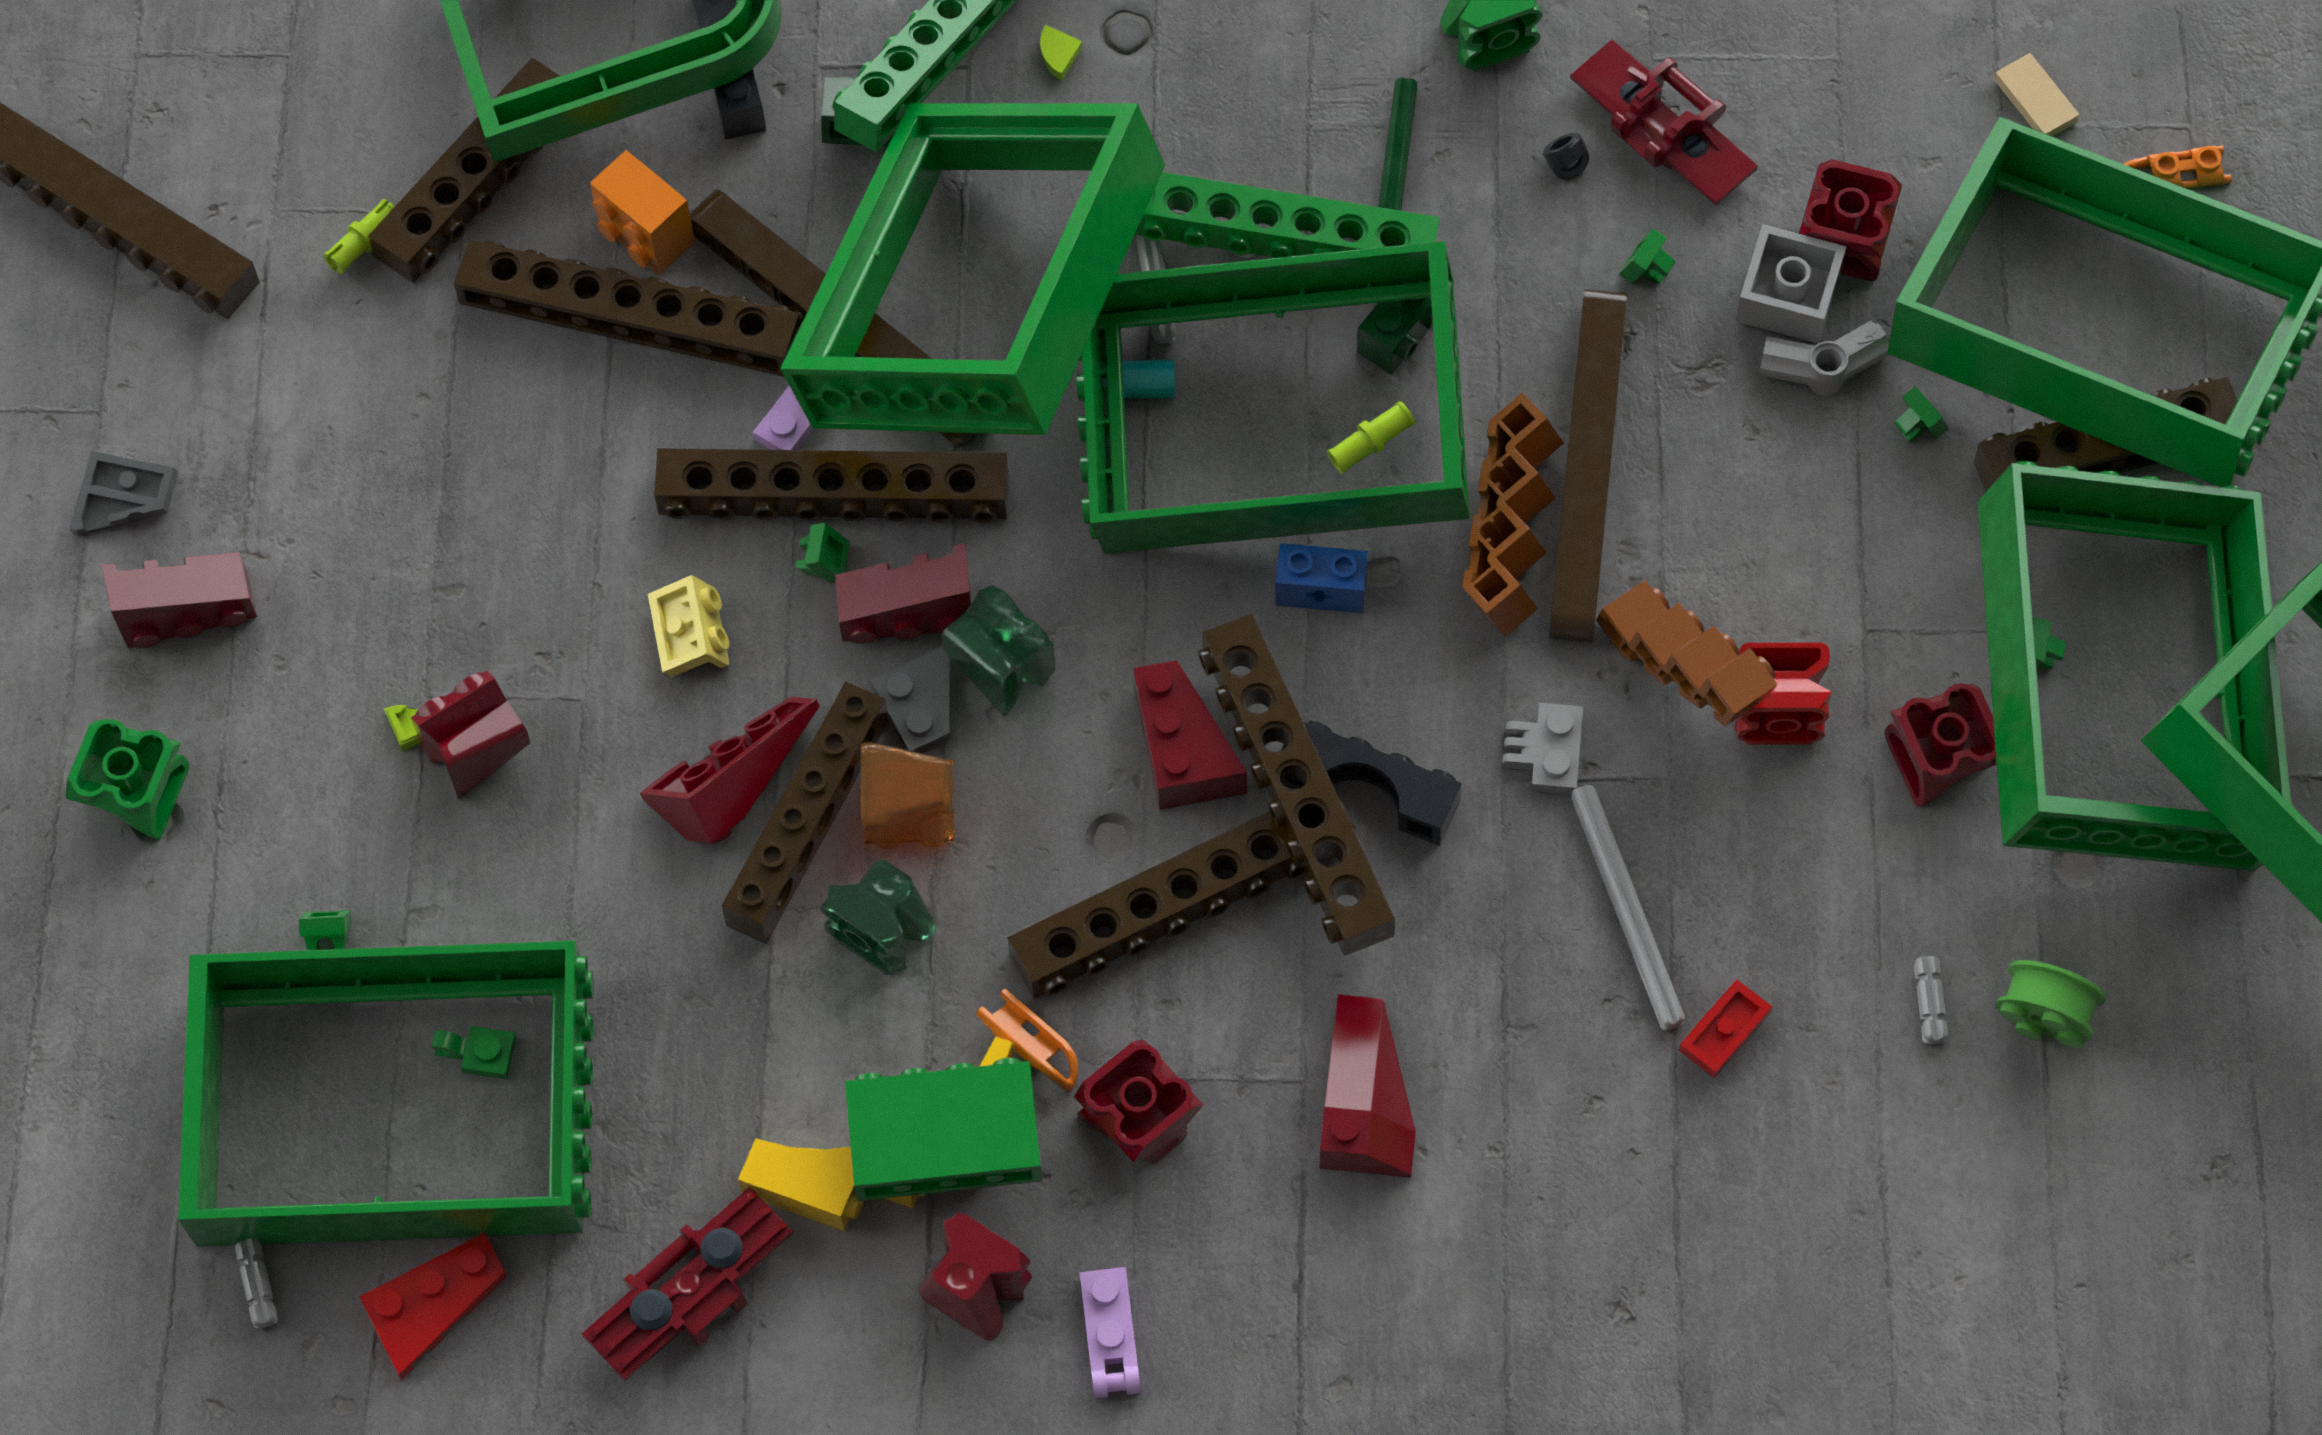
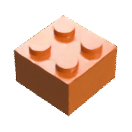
(642, 213)

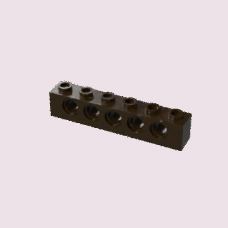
(449, 178)
(2041, 440)
(804, 813)

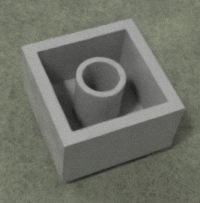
(1790, 284)

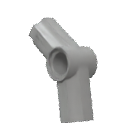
(1847, 355)

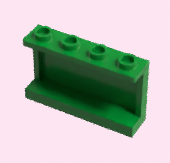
(942, 1129)

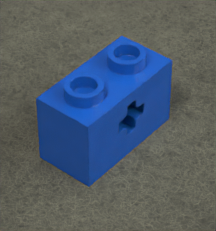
(1321, 578)

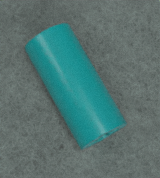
(1147, 379)

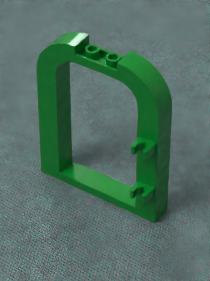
(618, 85)

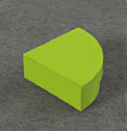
(1058, 51)
(402, 726)

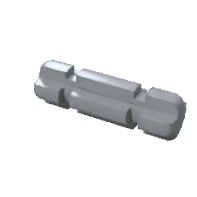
(1931, 1000)
(256, 1283)

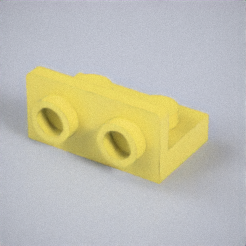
(688, 626)

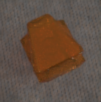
(906, 797)

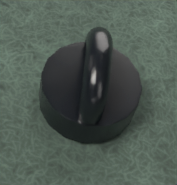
(1565, 151)

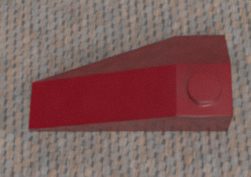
(722, 788)
(1366, 1100)

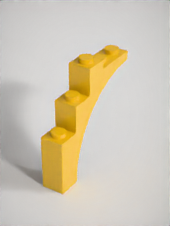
(820, 1181)

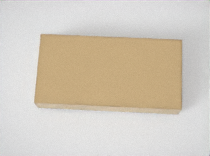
(2036, 96)

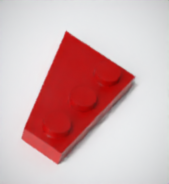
(428, 1300)

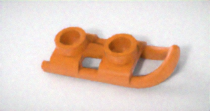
(2202, 160)
(1037, 1049)

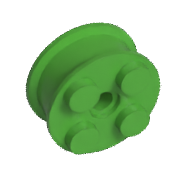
(2050, 1002)

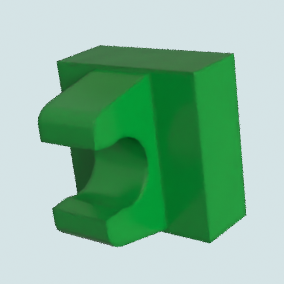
(1648, 259)
(1919, 417)
(825, 552)
(2046, 646)
(325, 924)

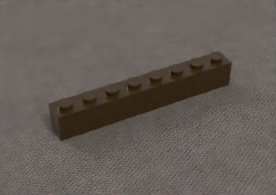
(123, 217)

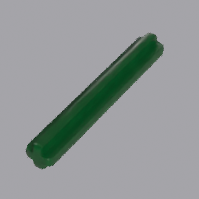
(1398, 144)

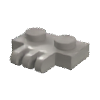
(1547, 747)

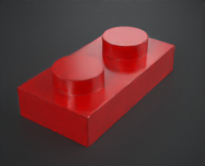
(1725, 1028)

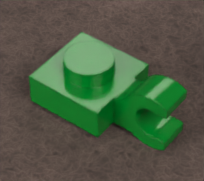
(483, 1053)

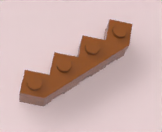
(1509, 498)
(1680, 651)

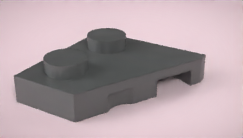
(121, 492)
(919, 700)

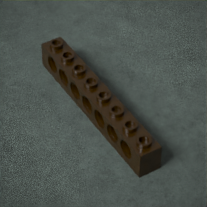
(602, 315)
(814, 469)
(1243, 645)
(1154, 889)

